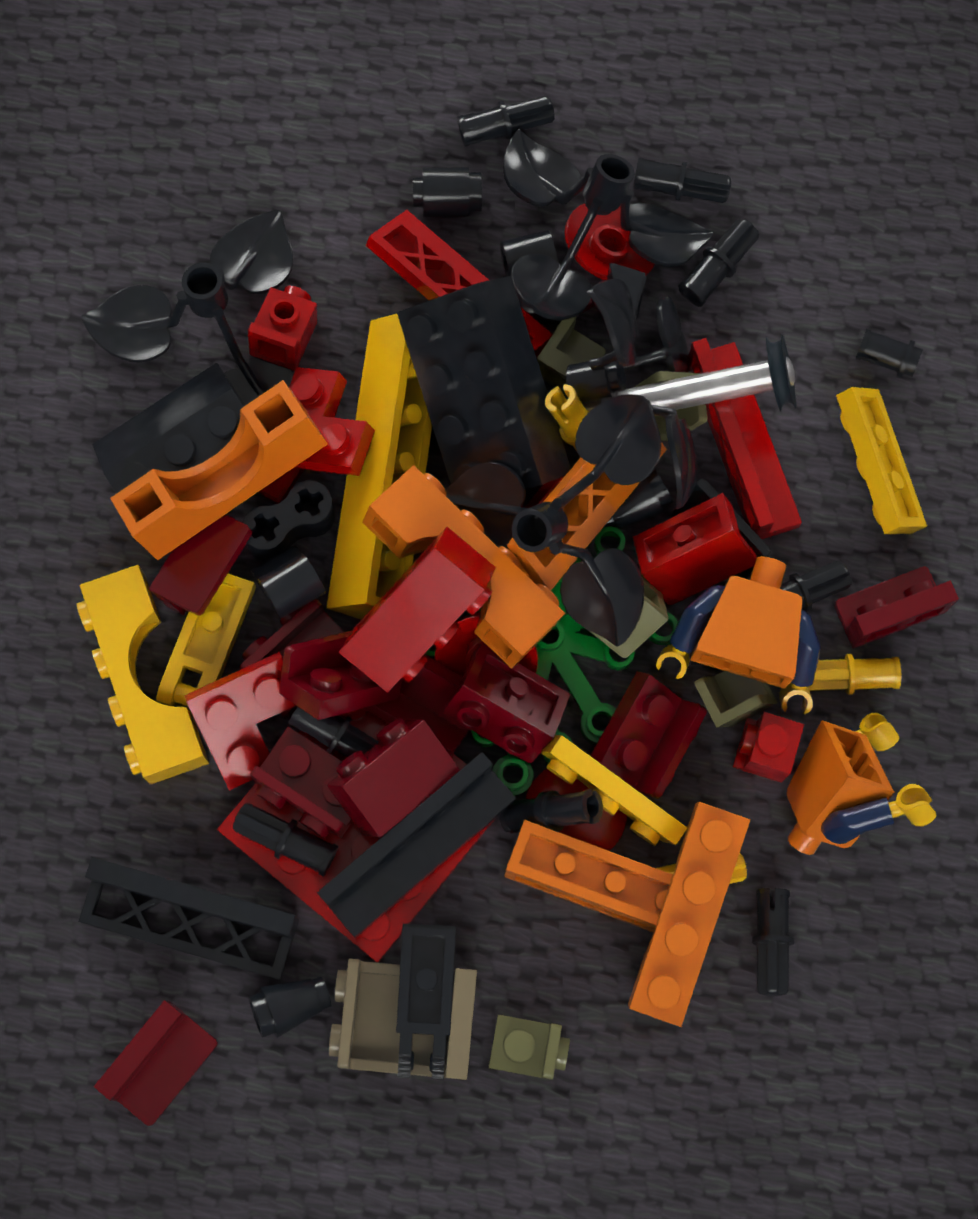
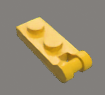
(207, 640)

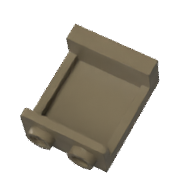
(369, 1022)

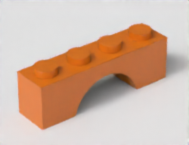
(175, 505)
(413, 516)
(688, 914)

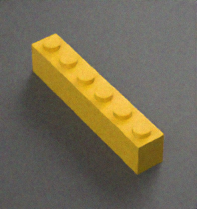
(397, 412)

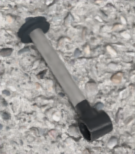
(739, 381)

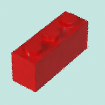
(419, 611)

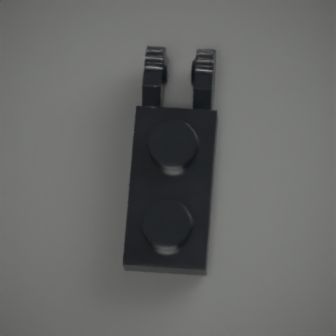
(425, 992)

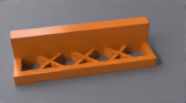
(585, 516)
(588, 876)

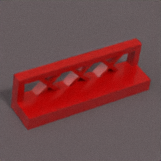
(433, 265)
(746, 449)

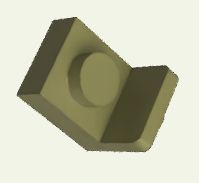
(528, 1047)

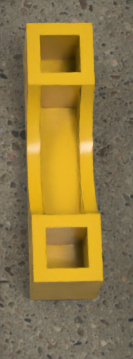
(122, 616)

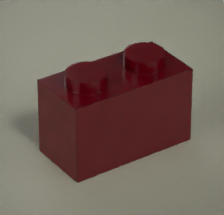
(392, 776)

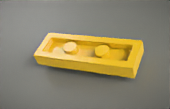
(880, 461)
(649, 820)

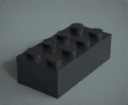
(484, 383)

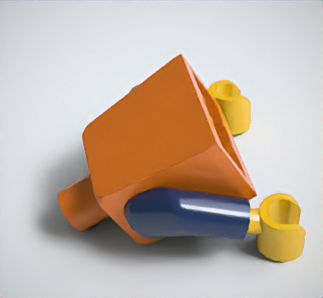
(751, 632)
(844, 789)

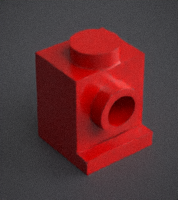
(283, 327)
(768, 746)

